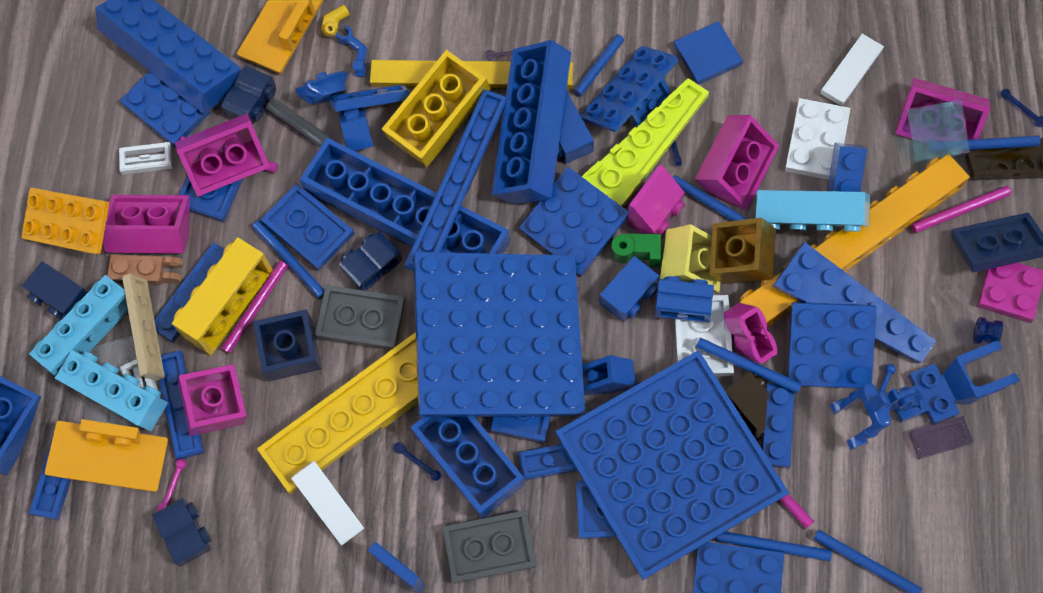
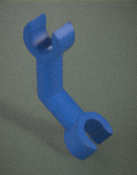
(359, 64)

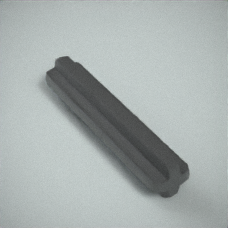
(296, 122)

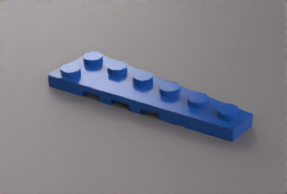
(817, 280)

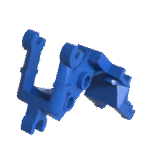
(930, 395)

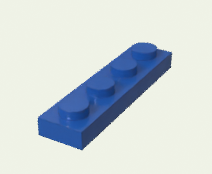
(182, 295)

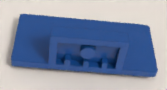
(632, 91)

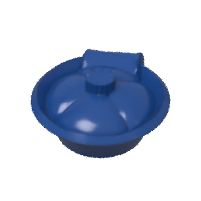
(323, 87)

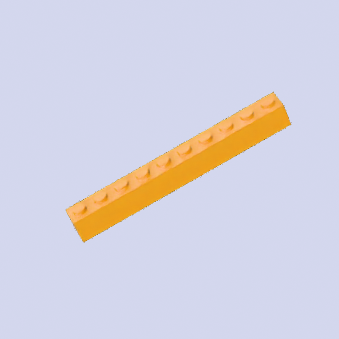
(886, 220)

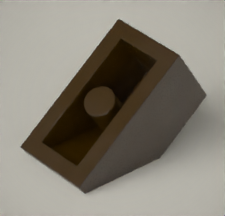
(750, 400)

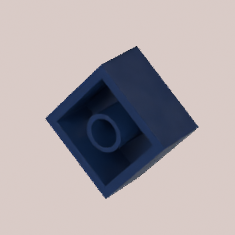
(287, 345)

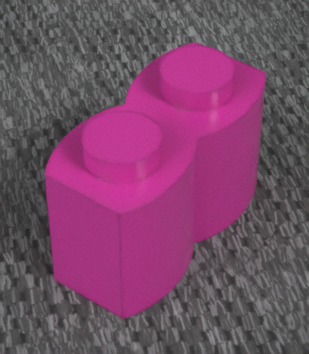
(750, 332)

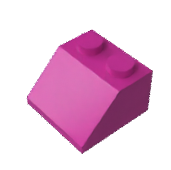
(656, 204)

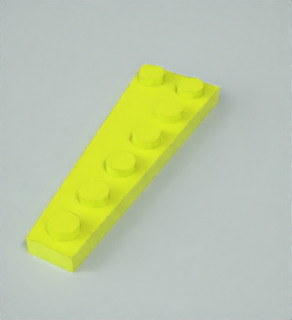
(635, 157)

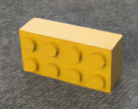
(436, 108)
(222, 296)

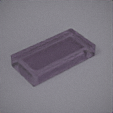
(941, 437)

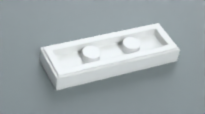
(852, 70)
(327, 502)

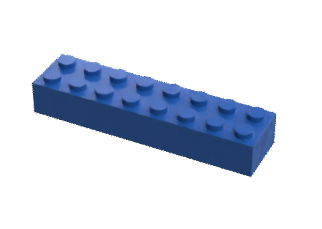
(392, 201)

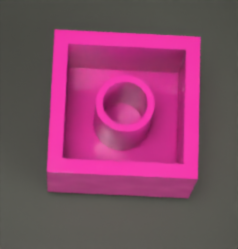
(211, 400)

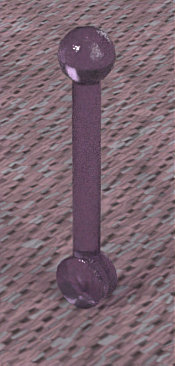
(491, 55)

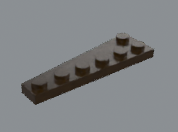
(1006, 162)

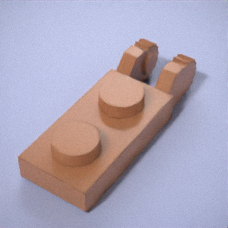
(146, 267)

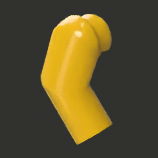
(331, 20)

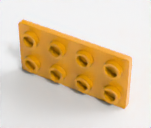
(278, 32)
(65, 220)
(106, 455)

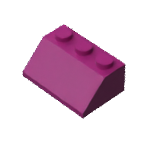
(926, 93)
(222, 154)
(737, 161)
(147, 224)

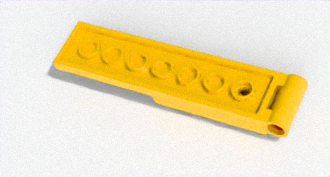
(347, 415)

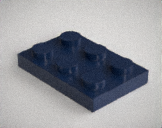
(999, 242)

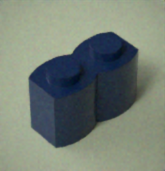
(249, 94)
(370, 261)
(182, 532)

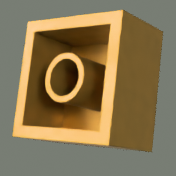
(742, 251)

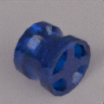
(987, 331)

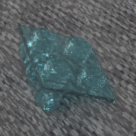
(938, 130)

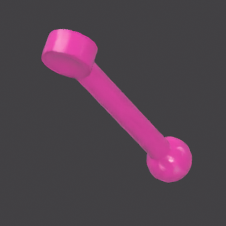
(180, 464)

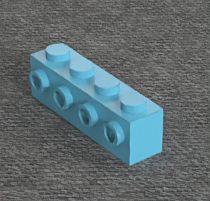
(814, 209)
(83, 325)
(112, 390)

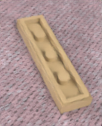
(143, 327)

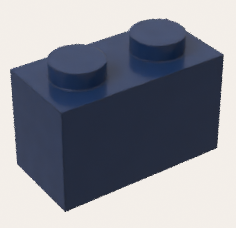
(53, 289)

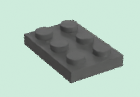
(360, 317)
(489, 547)

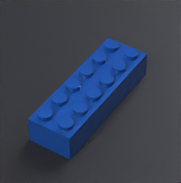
(169, 50)
(531, 123)

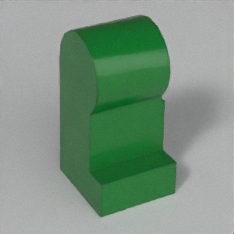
(638, 245)

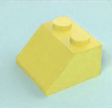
(688, 255)

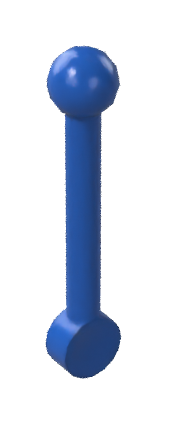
(890, 369)

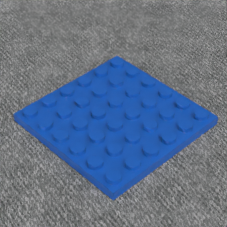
(497, 335)
(671, 464)

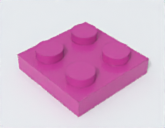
(1012, 291)

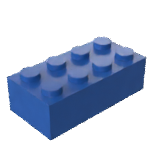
(470, 460)

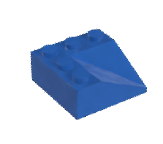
(16, 416)

